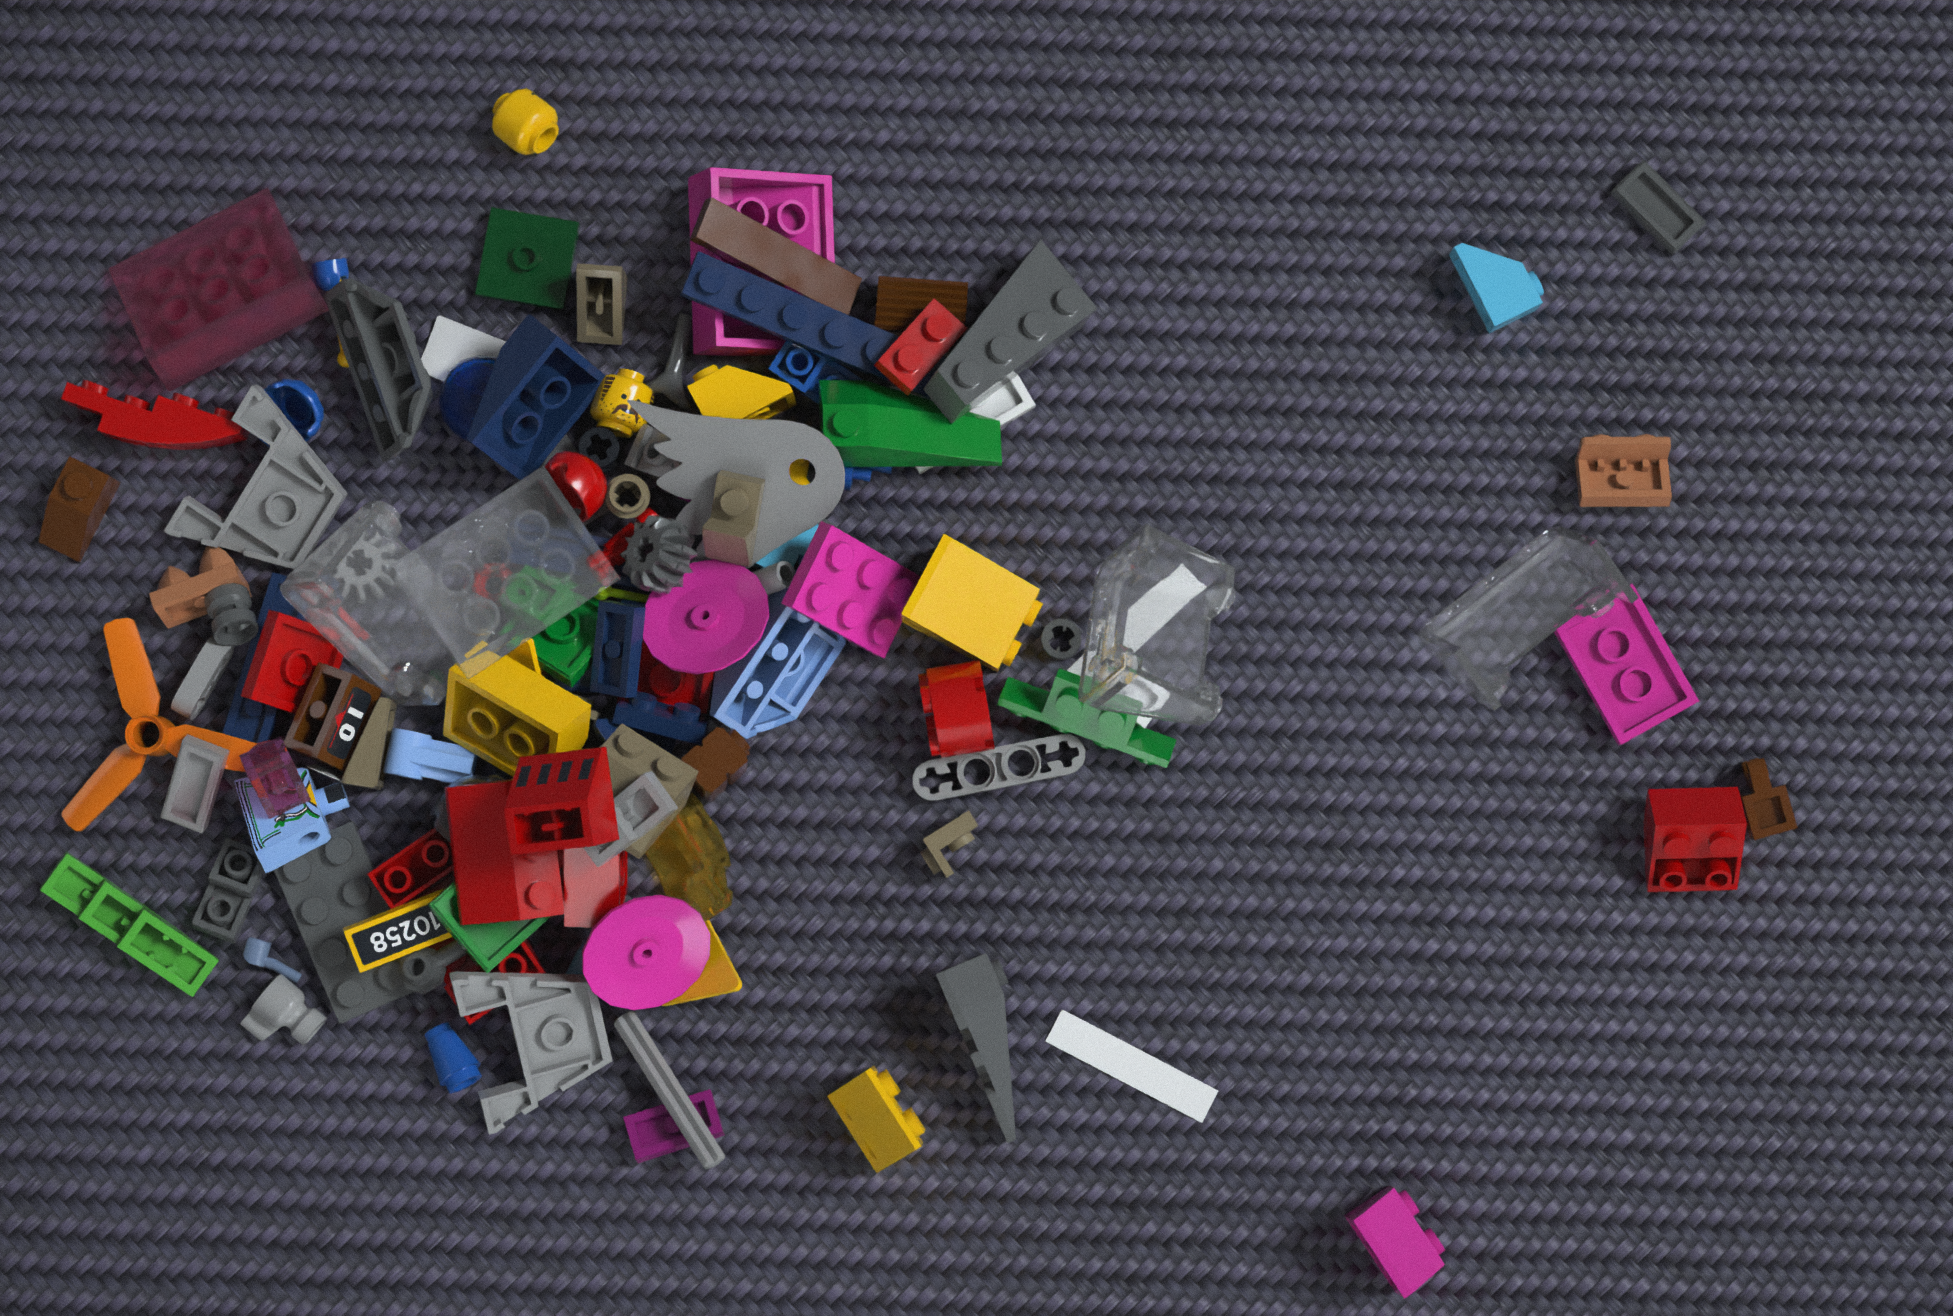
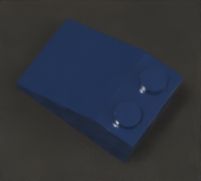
(532, 398)

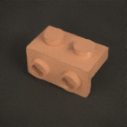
(1623, 471)

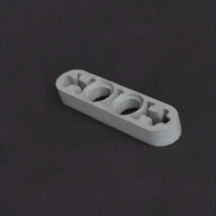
(997, 760)

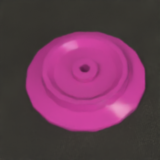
(708, 619)
(646, 952)

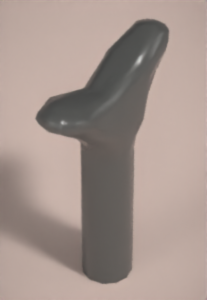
(670, 380)

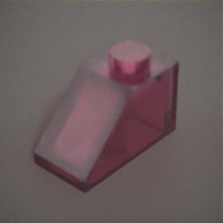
(274, 777)

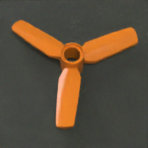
(141, 701)

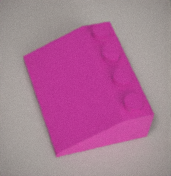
(783, 201)

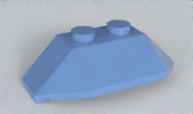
(777, 673)

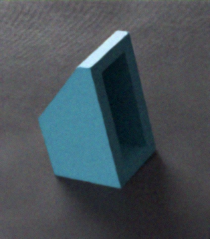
(1497, 285)

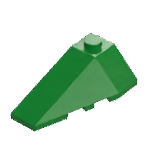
(889, 429)

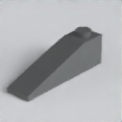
(980, 1014)

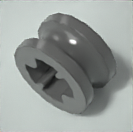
(1074, 643)

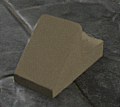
(734, 518)

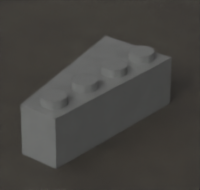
(1019, 326)

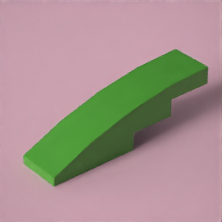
(129, 924)

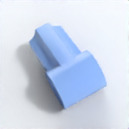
(419, 756)

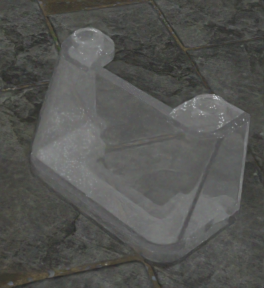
(363, 613)
(1153, 630)

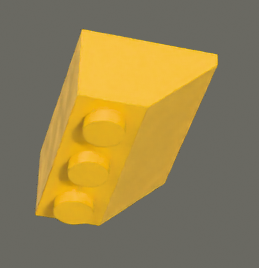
(512, 714)

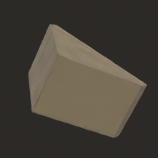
(600, 303)

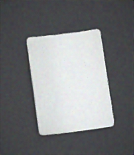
(454, 342)

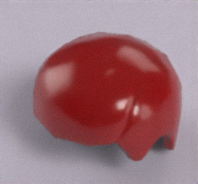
(579, 481)

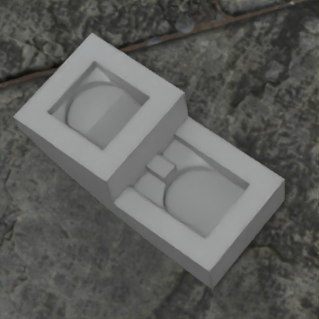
(637, 812)

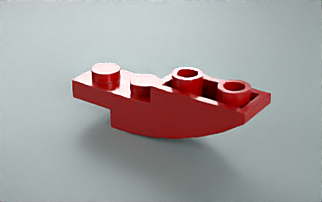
(170, 425)

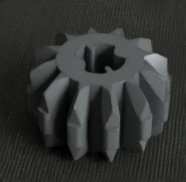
(658, 554)

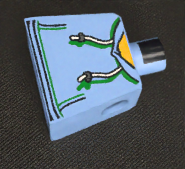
(294, 831)

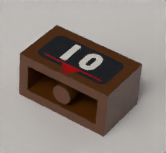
(332, 716)

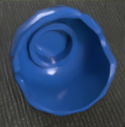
(299, 406)

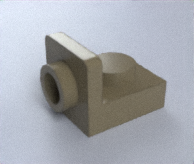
(954, 835)

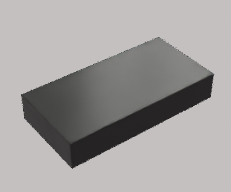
(1658, 207)

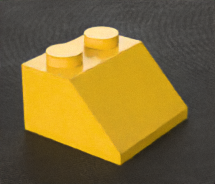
(739, 394)

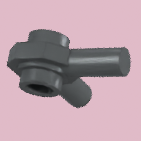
(426, 968)

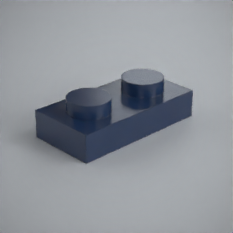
(617, 649)
(676, 721)

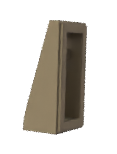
(369, 756)

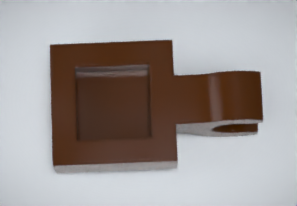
(1766, 807)

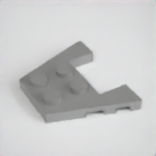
(284, 501)
(554, 1030)

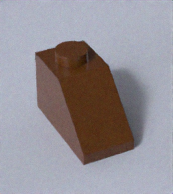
(76, 508)

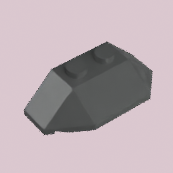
(382, 363)

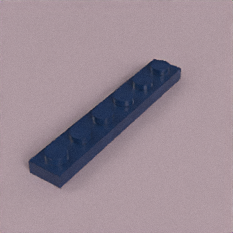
(791, 317)

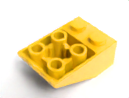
(877, 1119)

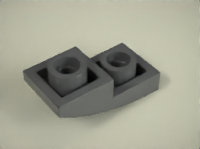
(229, 891)

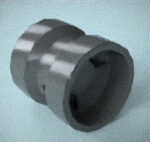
(231, 613)

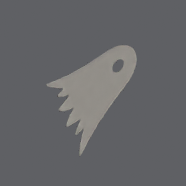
(754, 449)

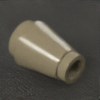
(627, 486)

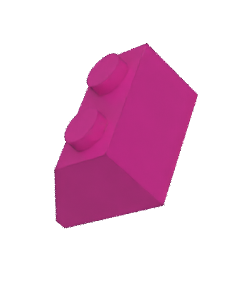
(1396, 1240)

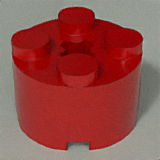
(959, 709)

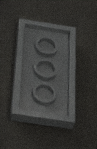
(330, 892)

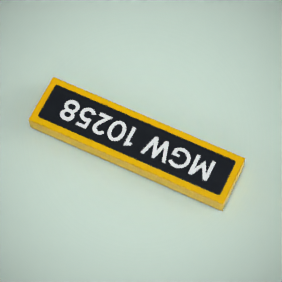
(395, 933)

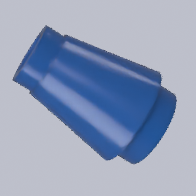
(452, 1059)

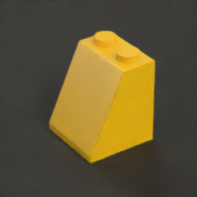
(971, 604)

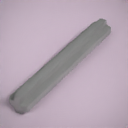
(669, 1090)

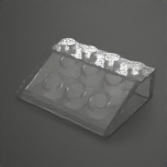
(503, 573)

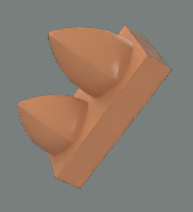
(183, 597)

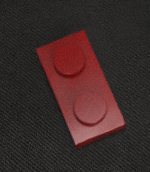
(920, 346)

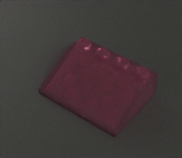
(217, 290)

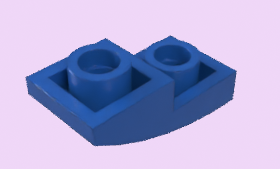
(805, 368)

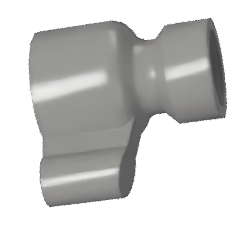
(282, 1006)

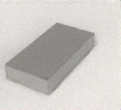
(194, 783)

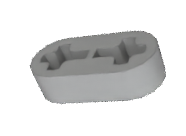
(201, 679)

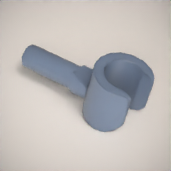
(257, 953)

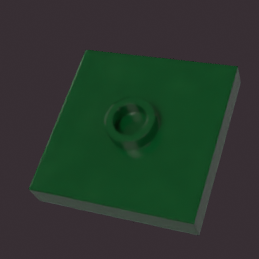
(527, 259)

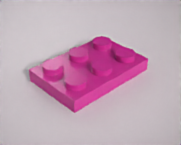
(851, 589)
(1626, 668)

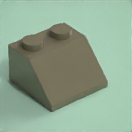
(634, 755)

